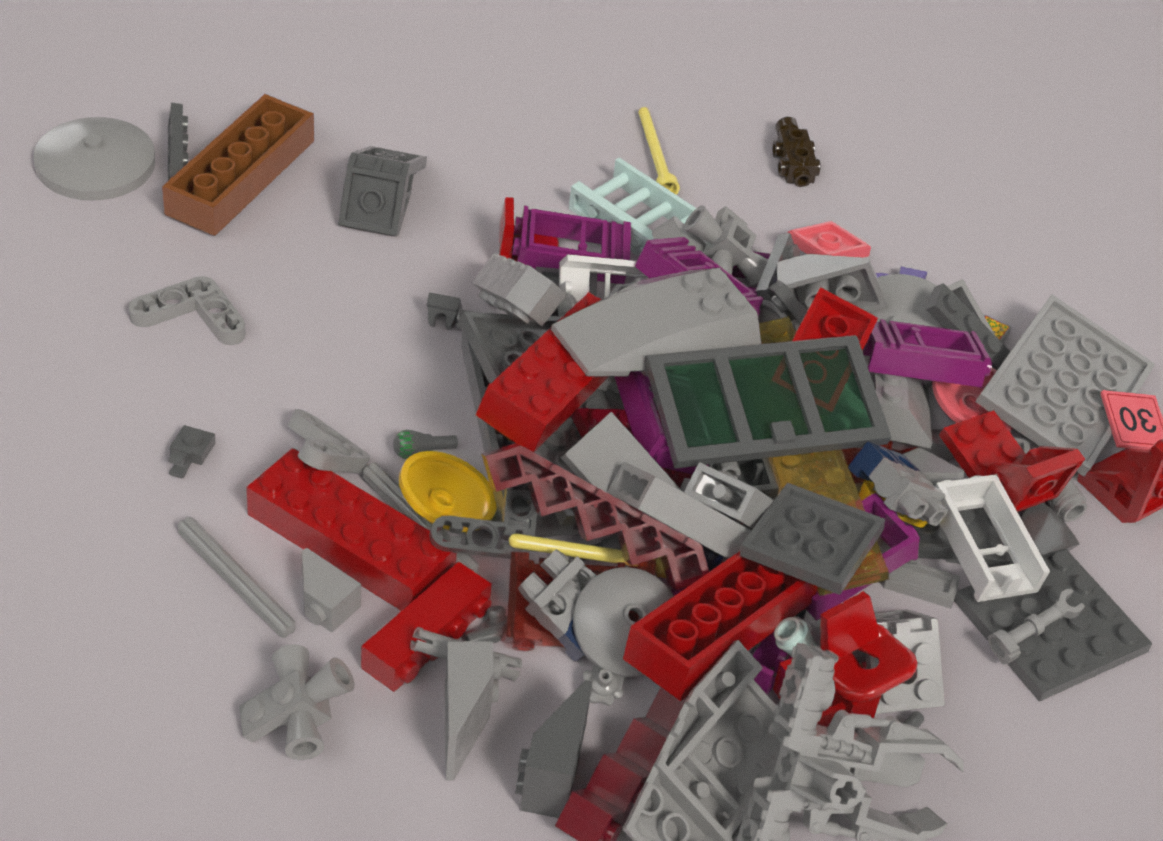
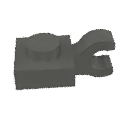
(189, 447)

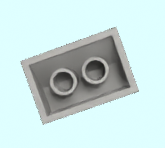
(905, 408)

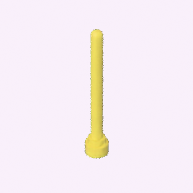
(664, 178)
(575, 549)

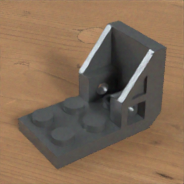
(378, 189)

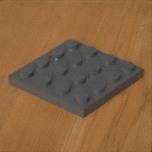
(1068, 648)

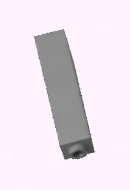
(678, 510)

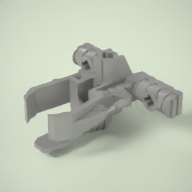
(824, 765)

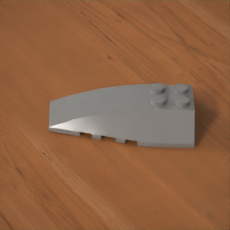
(658, 317)
(710, 758)

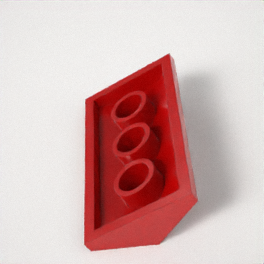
(835, 317)

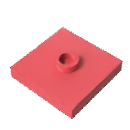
(829, 239)

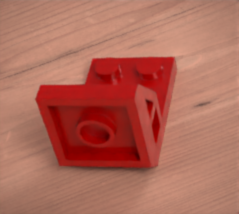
(988, 448)
(1128, 482)

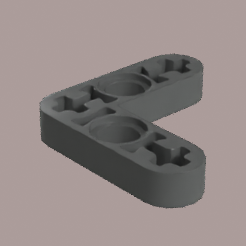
(510, 525)

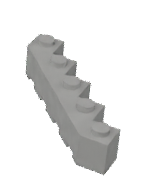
(518, 289)

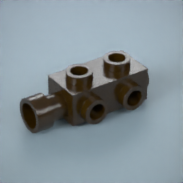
(795, 153)

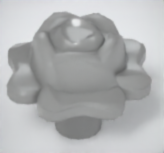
(605, 685)

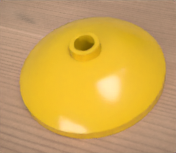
(445, 485)

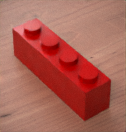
(442, 609)

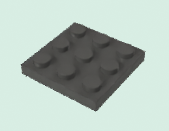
(812, 538)

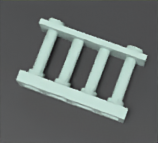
(643, 189)

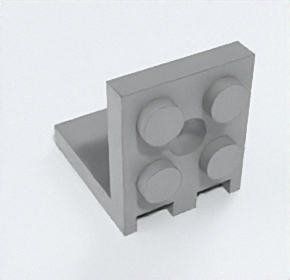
(921, 636)

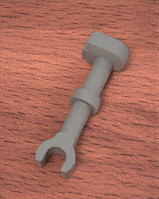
(1005, 644)

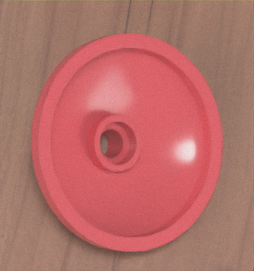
(959, 400)

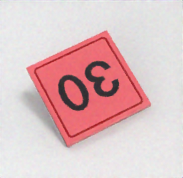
(1133, 419)

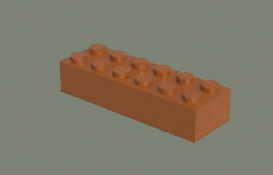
(238, 164)

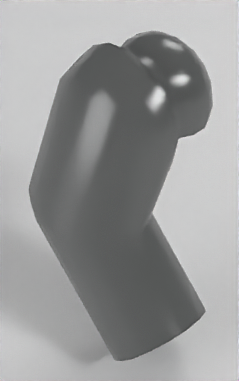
(493, 628)

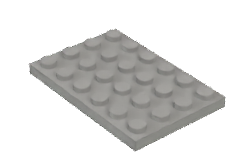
(1056, 377)

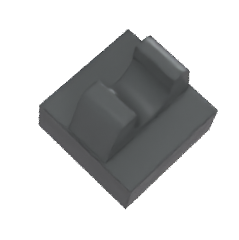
(444, 306)

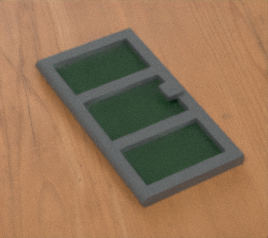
(766, 400)

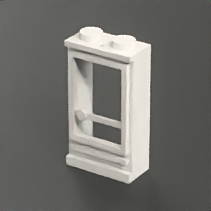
(575, 275)
(997, 582)

